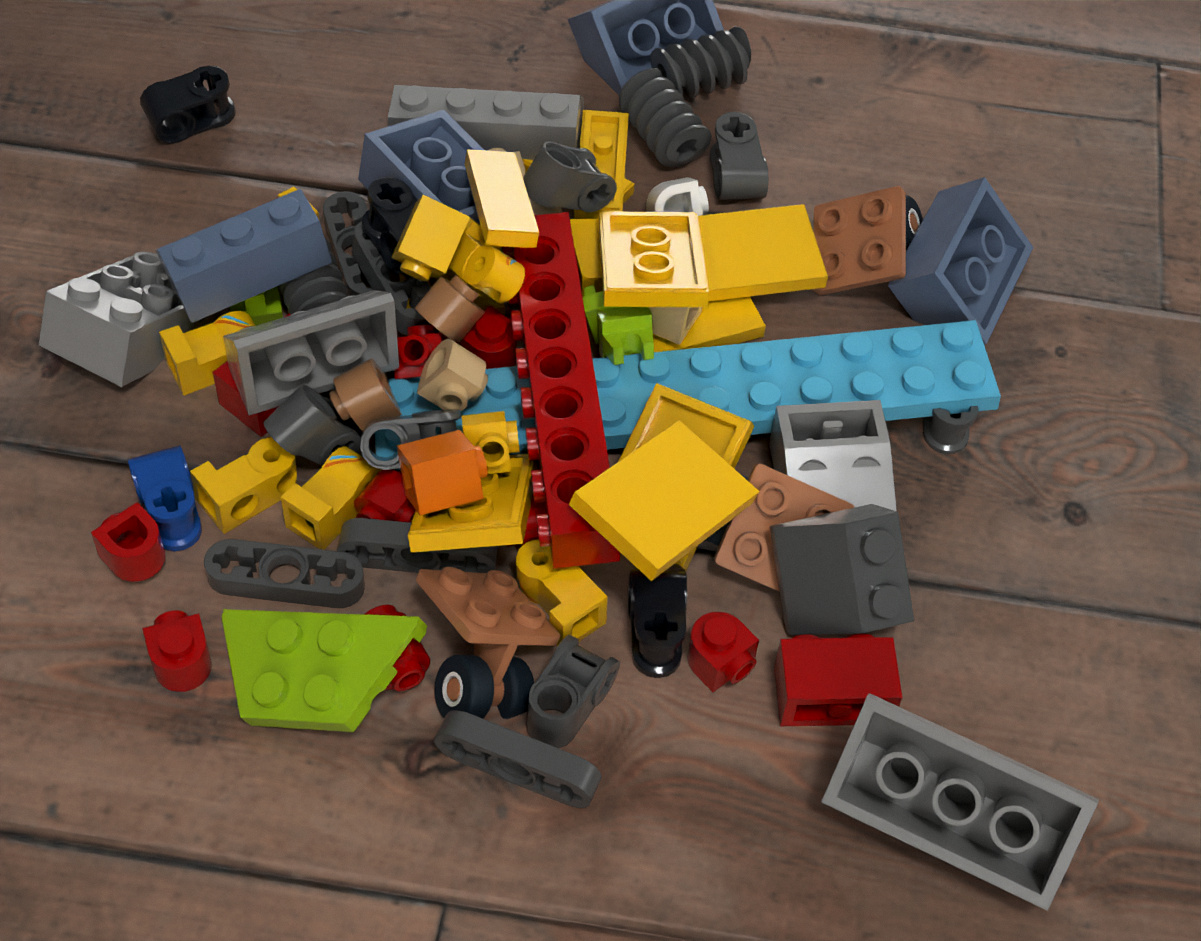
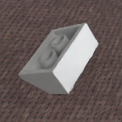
(312, 348)

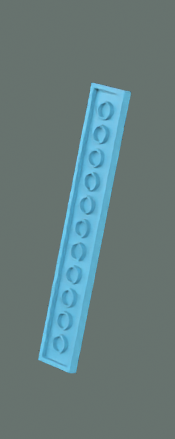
(901, 367)

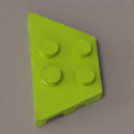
(312, 665)

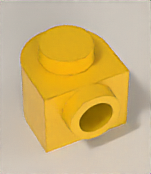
(494, 437)

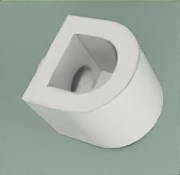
(678, 196)

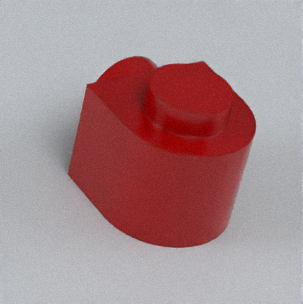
(492, 340)
(416, 349)
(385, 498)
(130, 544)
(721, 649)
(178, 650)

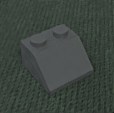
(842, 572)

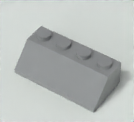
(497, 117)
(959, 801)

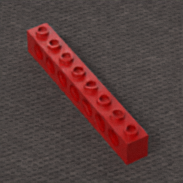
(560, 392)

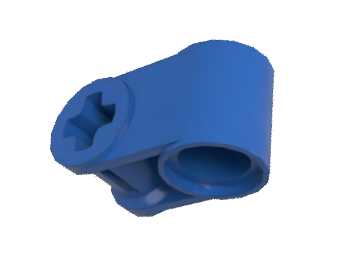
(168, 496)

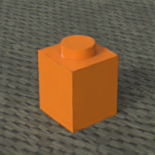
(442, 471)

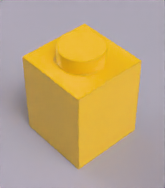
(429, 239)

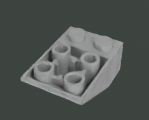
(114, 318)
(836, 449)

